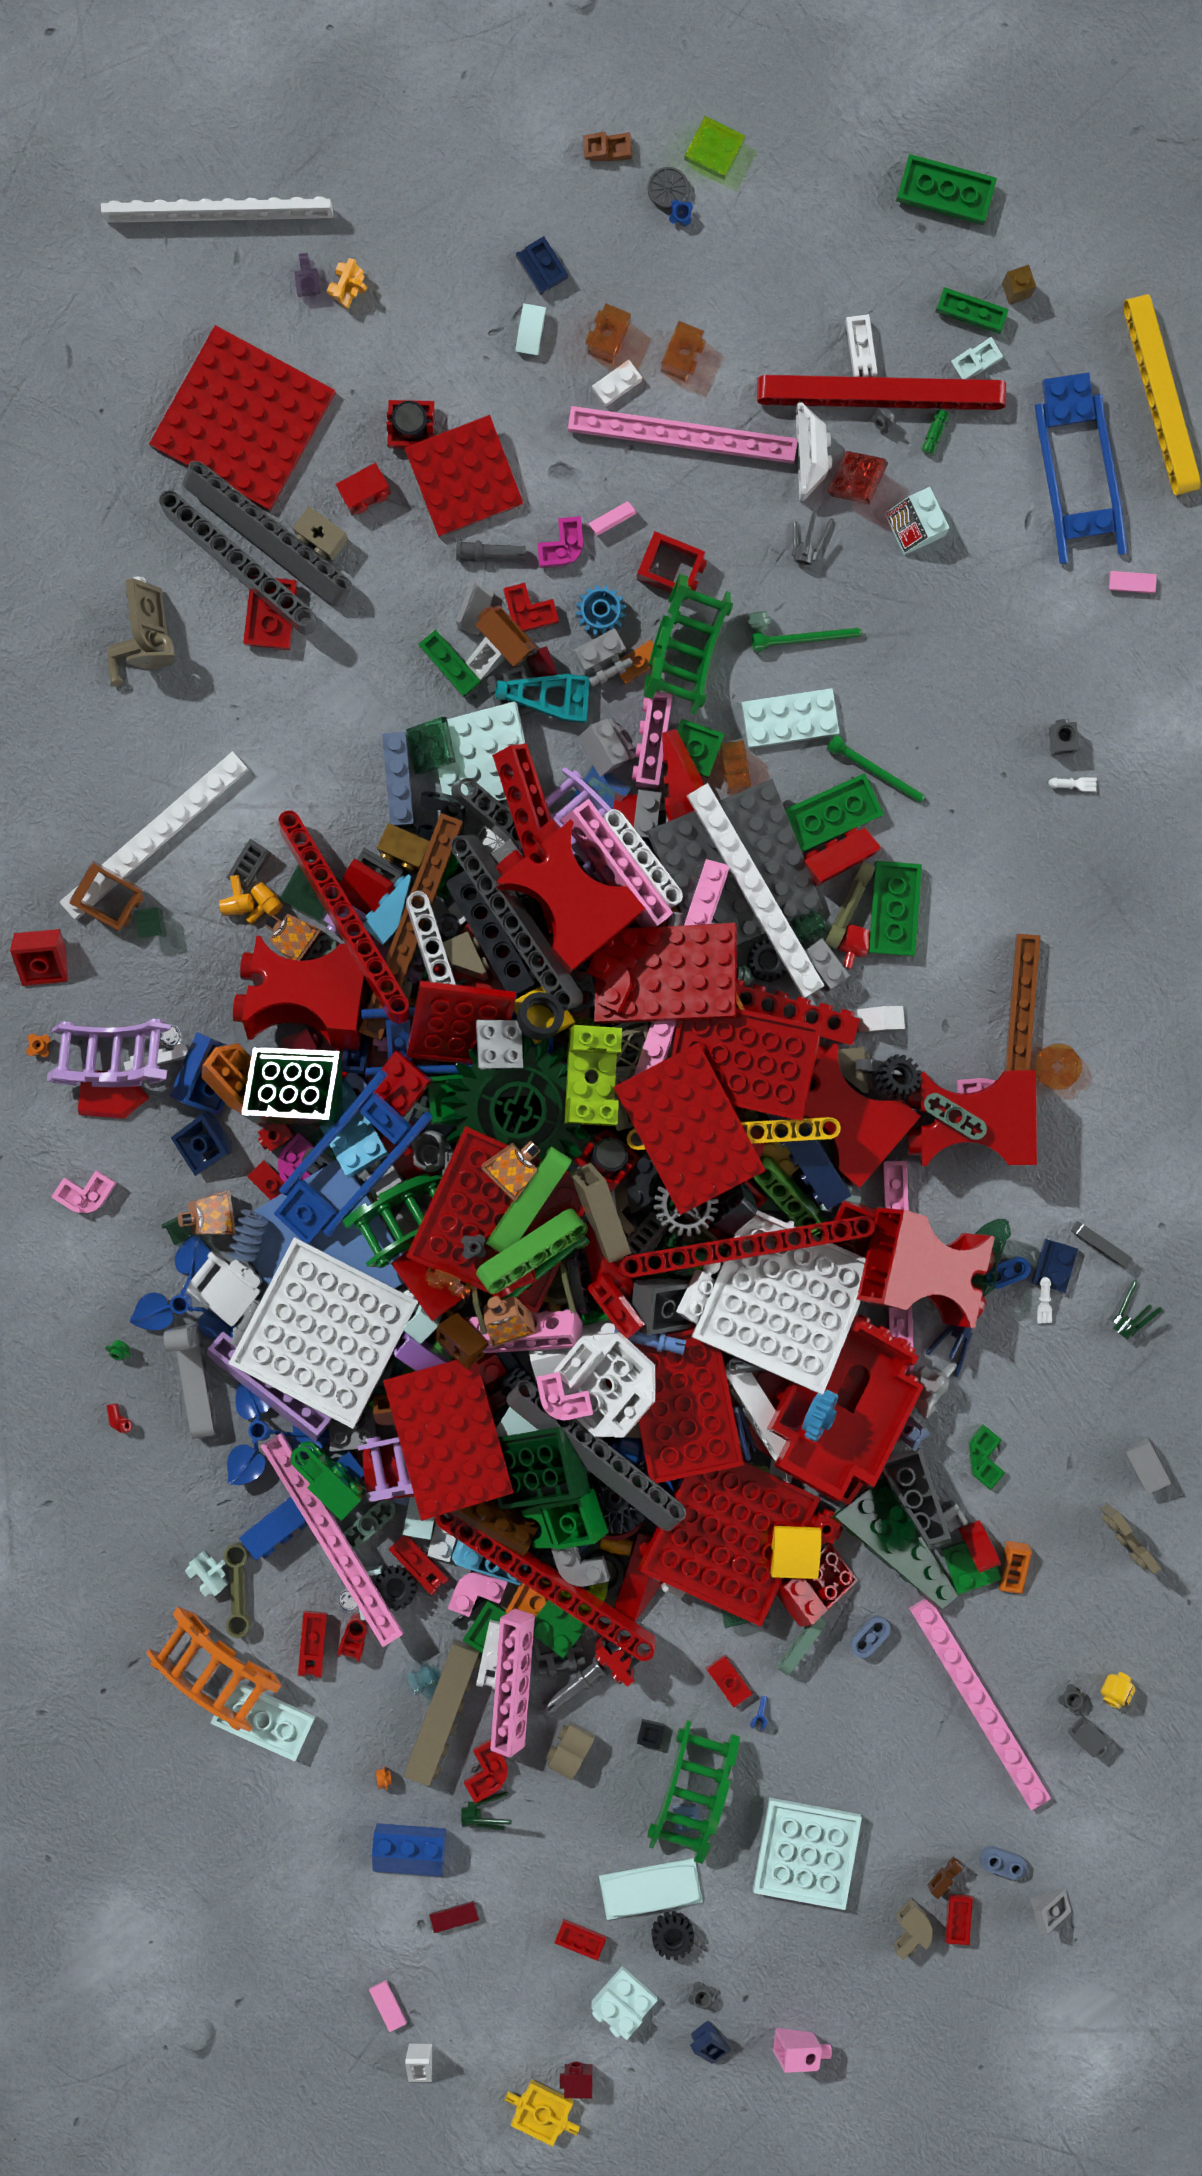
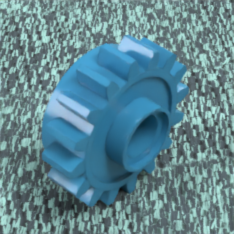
(600, 598)
(820, 1415)

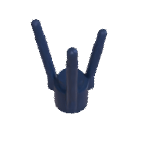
(961, 1334)
(742, 1424)

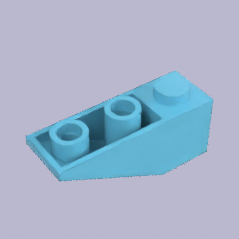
(386, 919)
(469, 1559)

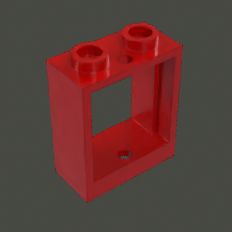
(659, 582)

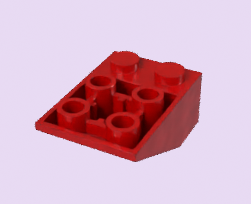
(811, 1598)

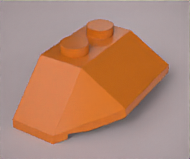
(228, 1073)

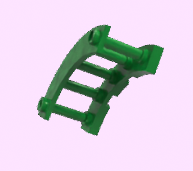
(664, 641)
(402, 1192)
(714, 1803)

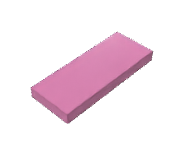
(612, 518)
(1132, 582)
(387, 2006)

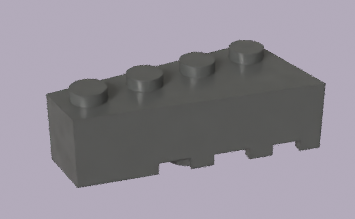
(914, 1488)

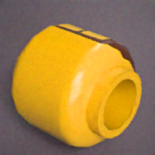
(1117, 1690)

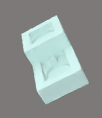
(530, 329)
(977, 359)

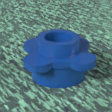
(685, 218)

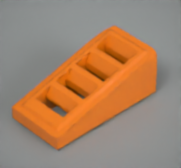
(1015, 1552)

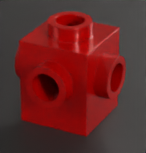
(824, 1518)

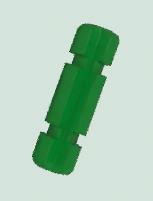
(935, 432)

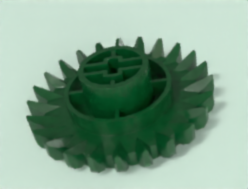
(541, 1074)

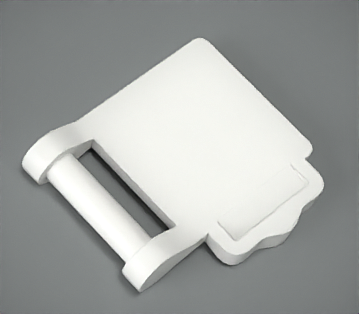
(229, 1290)

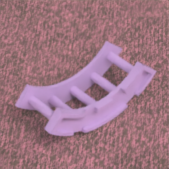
(575, 780)
(114, 1077)
(382, 1489)

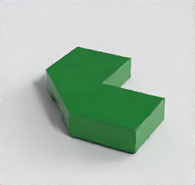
(980, 1448)

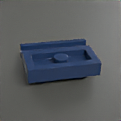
(542, 265)
(1056, 1263)

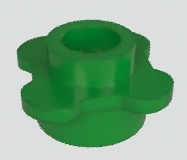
(118, 1350)

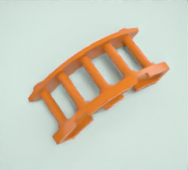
(220, 1654)

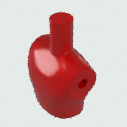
(854, 944)

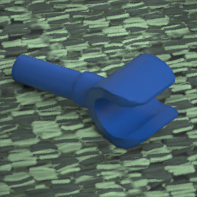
(760, 1715)

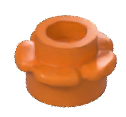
(383, 1778)

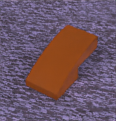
(607, 148)

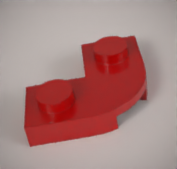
(617, 981)
(491, 1777)

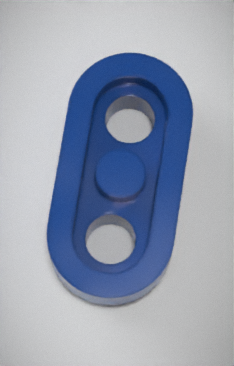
(1007, 1273)

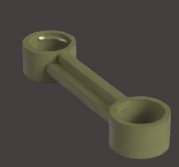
(849, 905)
(237, 1590)

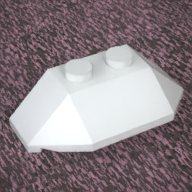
(811, 450)

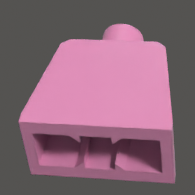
(799, 2050)

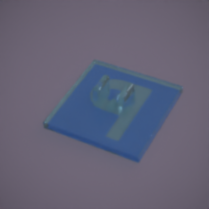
(607, 787)

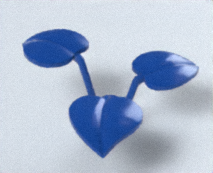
(153, 1309)
(245, 1463)

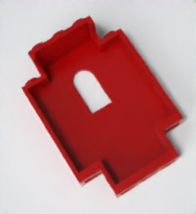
(860, 1440)

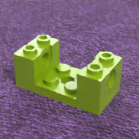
(594, 1050)

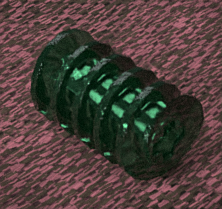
(808, 926)

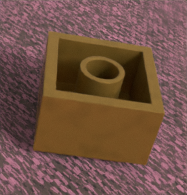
(402, 847)

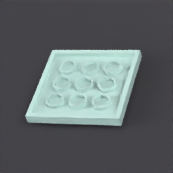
(474, 742)
(807, 1853)

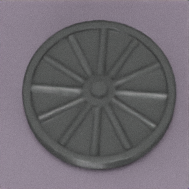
(667, 185)

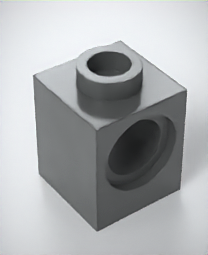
(1061, 747)
(1089, 1736)

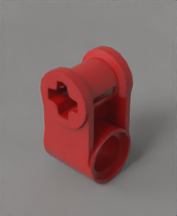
(353, 1641)

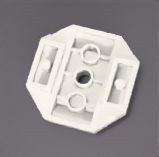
(627, 1368)

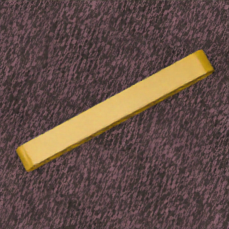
(1161, 394)
(769, 1135)

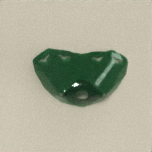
(997, 1229)

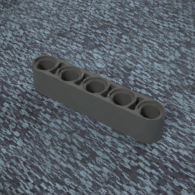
(488, 816)

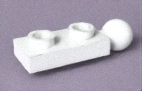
(698, 1292)

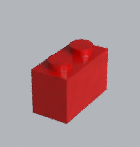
(363, 489)

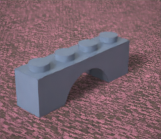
(398, 780)

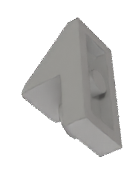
(1050, 1909)

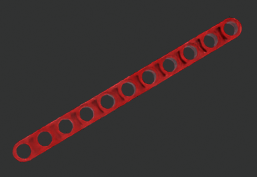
(881, 392)
(345, 925)
(758, 1246)
(553, 1591)

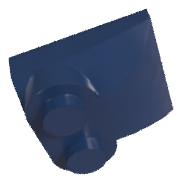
(202, 1143)

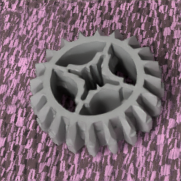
(674, 1214)

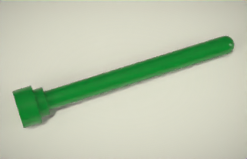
(761, 641)
(838, 746)
(550, 1263)

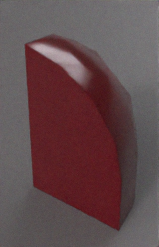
(541, 663)

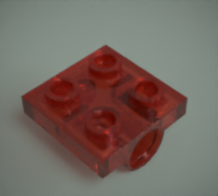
(857, 477)

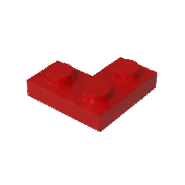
(529, 615)

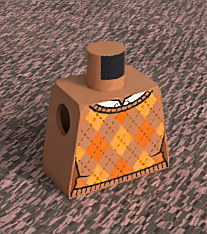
(292, 936)
(512, 1168)
(210, 1215)
(507, 1320)

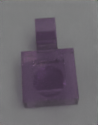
(306, 279)

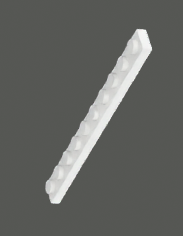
(217, 210)
(162, 829)
(755, 890)

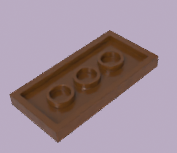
(502, 1525)

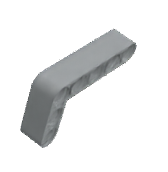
(195, 1378)

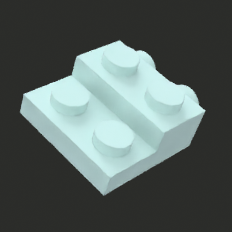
(623, 2003)

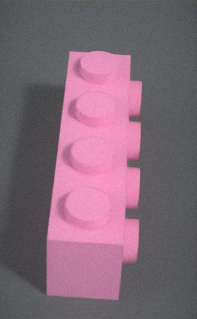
(651, 750)

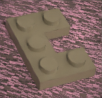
(1139, 1554)

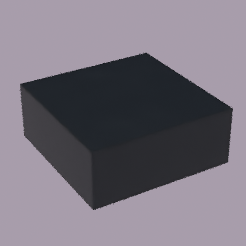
(650, 1733)

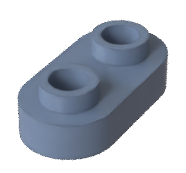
(870, 1636)
(1004, 1862)

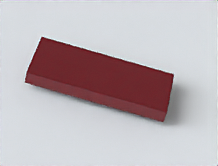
(454, 1917)

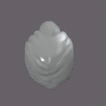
(430, 1151)

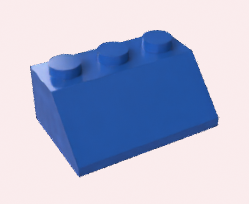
(189, 1085)
(408, 1849)

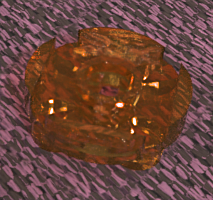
(1046, 1074)
(443, 1279)

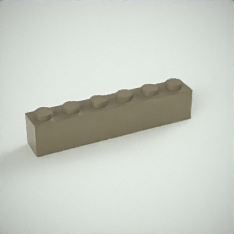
(441, 1713)

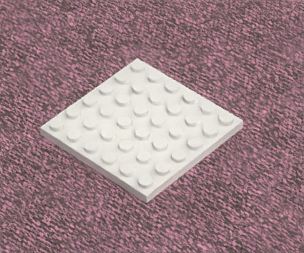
(784, 1307)
(323, 1332)

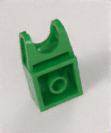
(328, 1479)
(568, 1522)

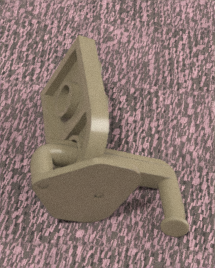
(148, 629)

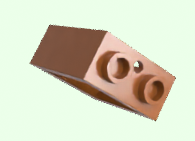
(505, 634)
(125, 917)

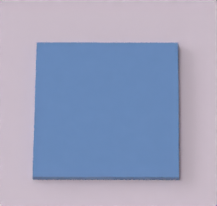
(344, 1244)

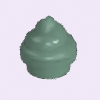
(759, 621)
(745, 974)

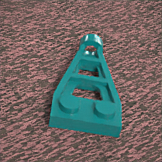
(575, 695)

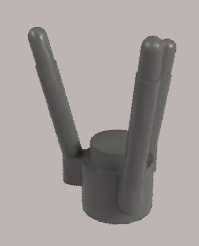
(805, 553)

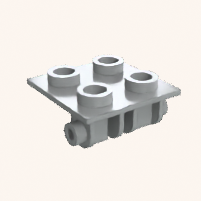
(499, 1044)
(344, 1438)

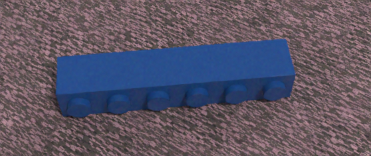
(286, 1517)

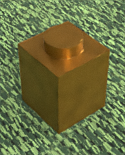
(1019, 284)

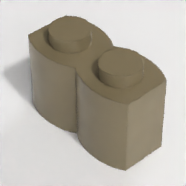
(570, 1750)

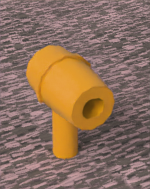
(267, 902)
(238, 903)
(620, 1547)

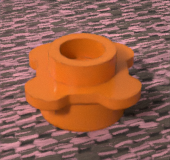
(44, 1047)

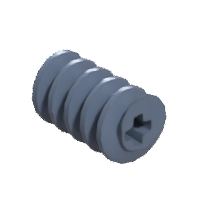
(249, 1236)

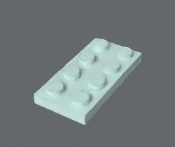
(790, 718)
(273, 1723)

